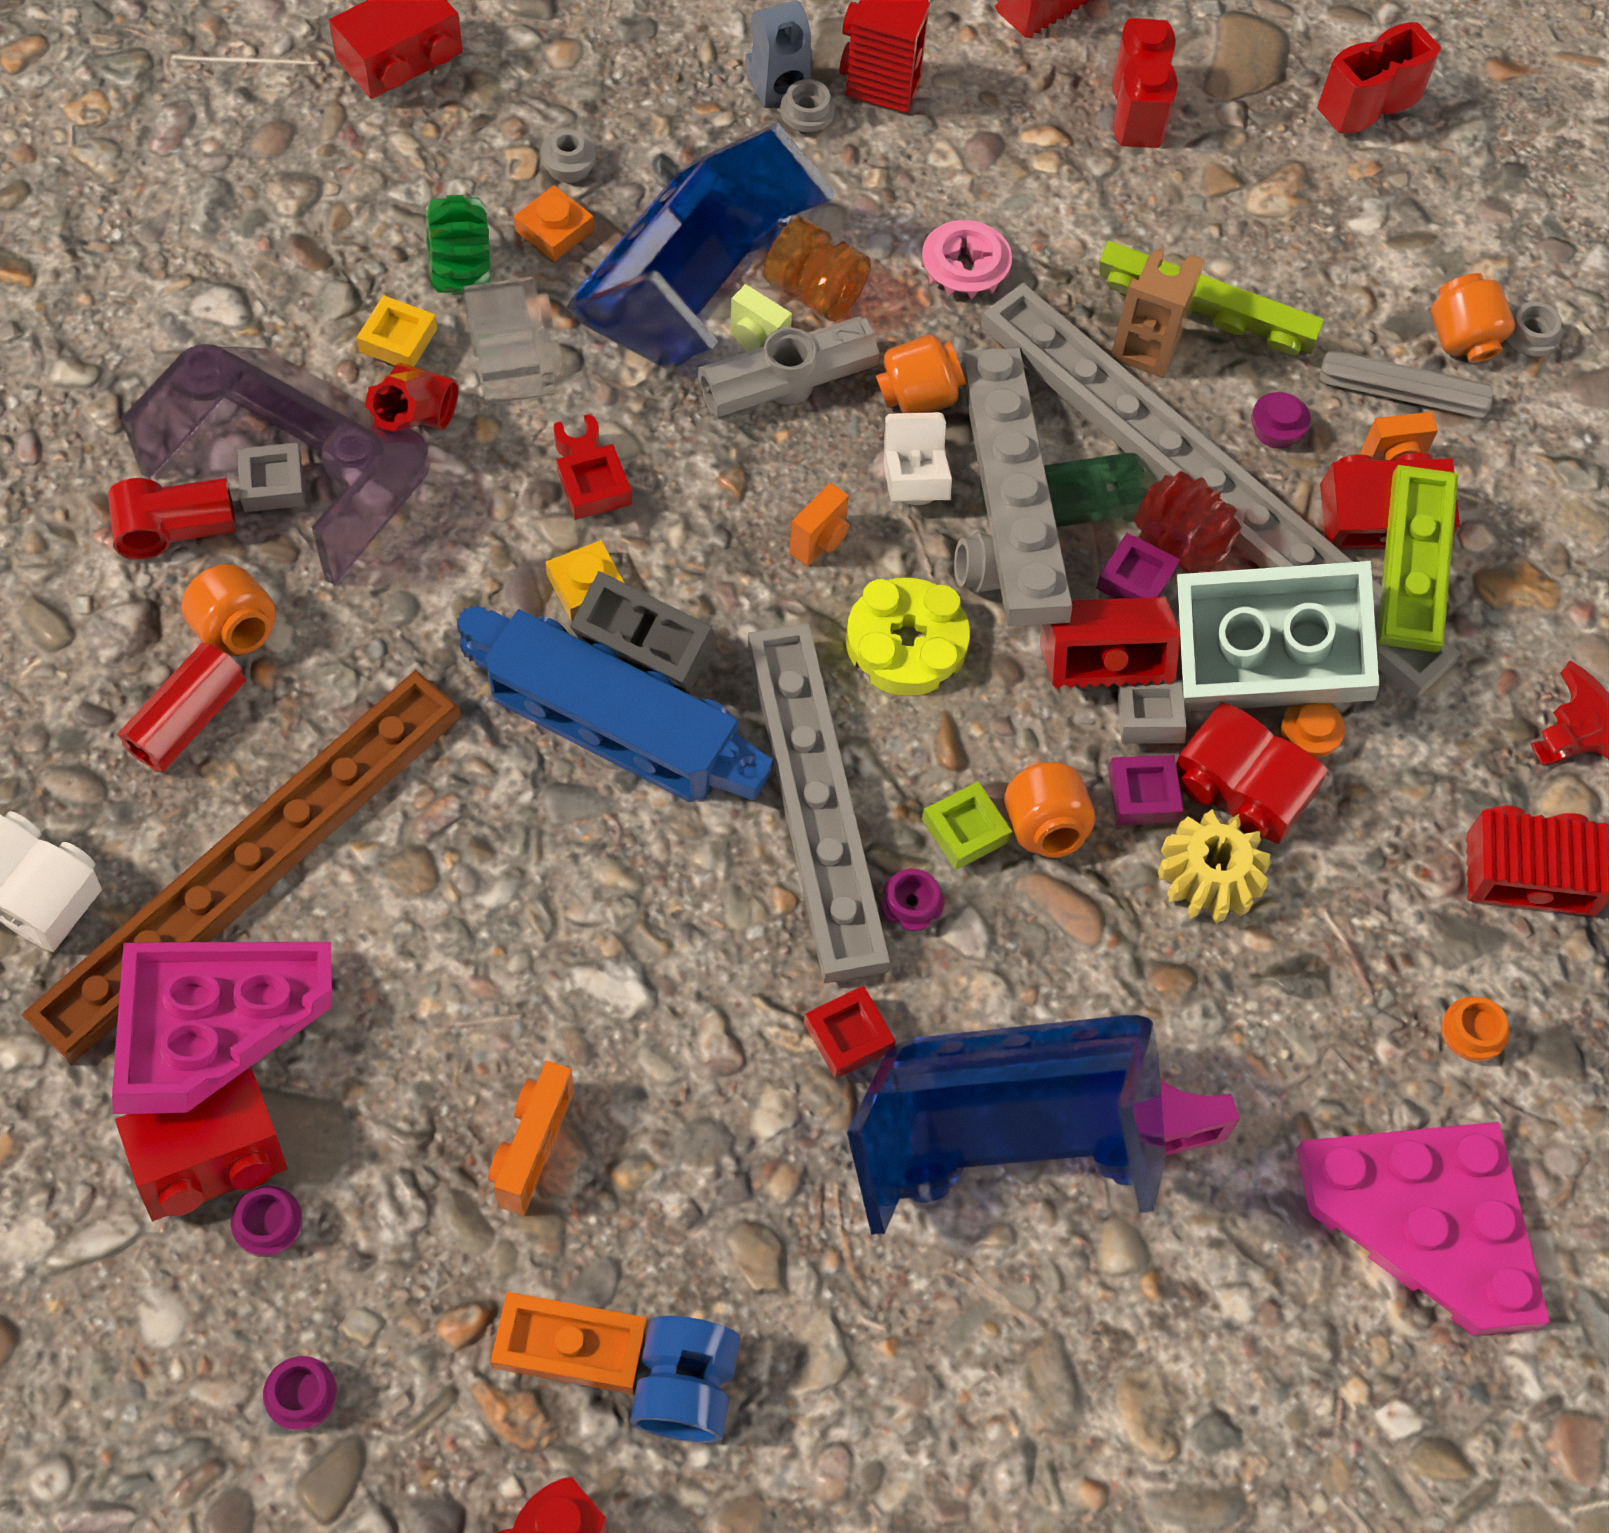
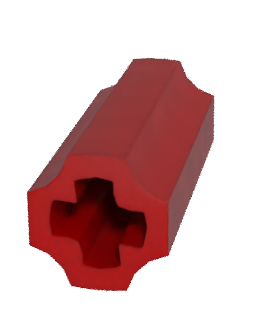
(182, 707)

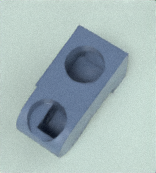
(779, 46)

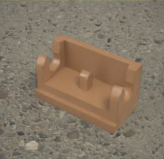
(1156, 314)

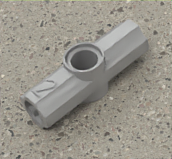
(788, 366)

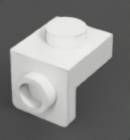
(916, 458)

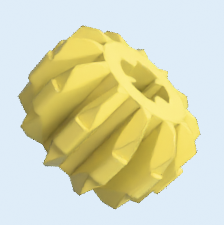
(1209, 887)

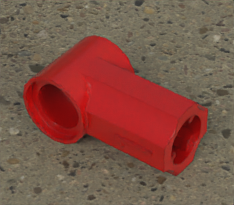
(412, 399)
(152, 516)

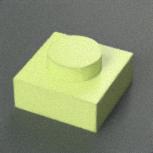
(756, 318)

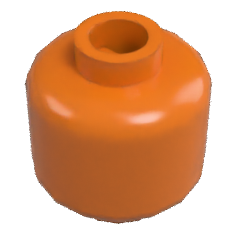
(1472, 317)
(921, 376)
(229, 609)
(1049, 809)

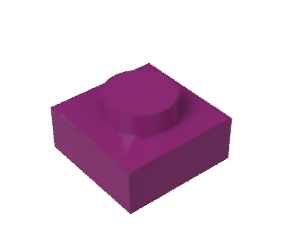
(1137, 570)
(1145, 790)

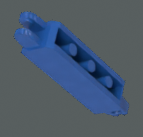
(611, 706)

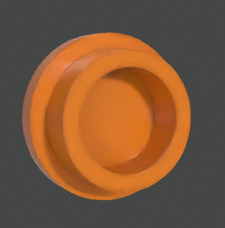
(1314, 728)
(1475, 1029)

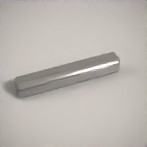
(1406, 384)

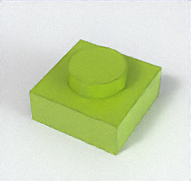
(966, 825)

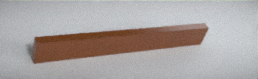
(250, 857)

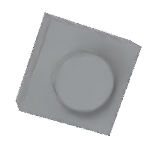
(271, 477)
(1152, 713)

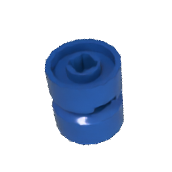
(682, 1404)

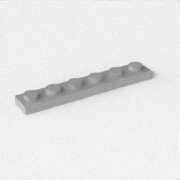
(1015, 489)
(818, 805)

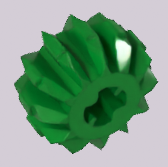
(457, 243)

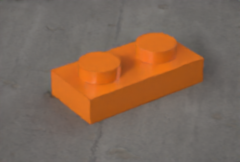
(541, 1111)
(569, 1343)

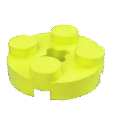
(915, 604)

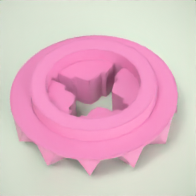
(985, 249)

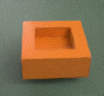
(554, 223)
(1400, 435)
(820, 525)

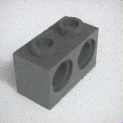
(644, 631)

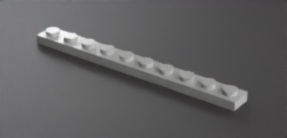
(1169, 444)

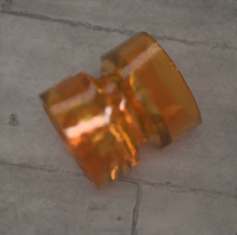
(809, 265)

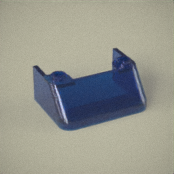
(692, 242)
(1009, 1101)

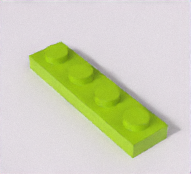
(1230, 306)

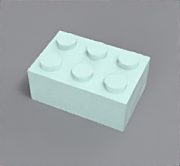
(1278, 636)

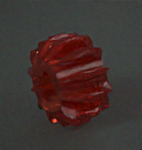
(1188, 522)

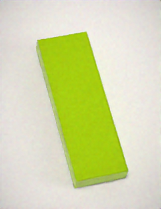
(1417, 559)

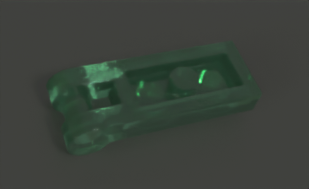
(1081, 493)

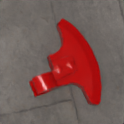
(1580, 723)

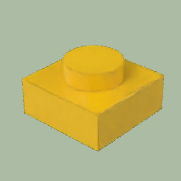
(396, 332)
(575, 572)

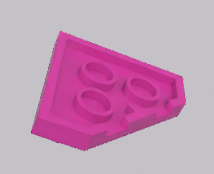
(207, 1014)
(1435, 1216)

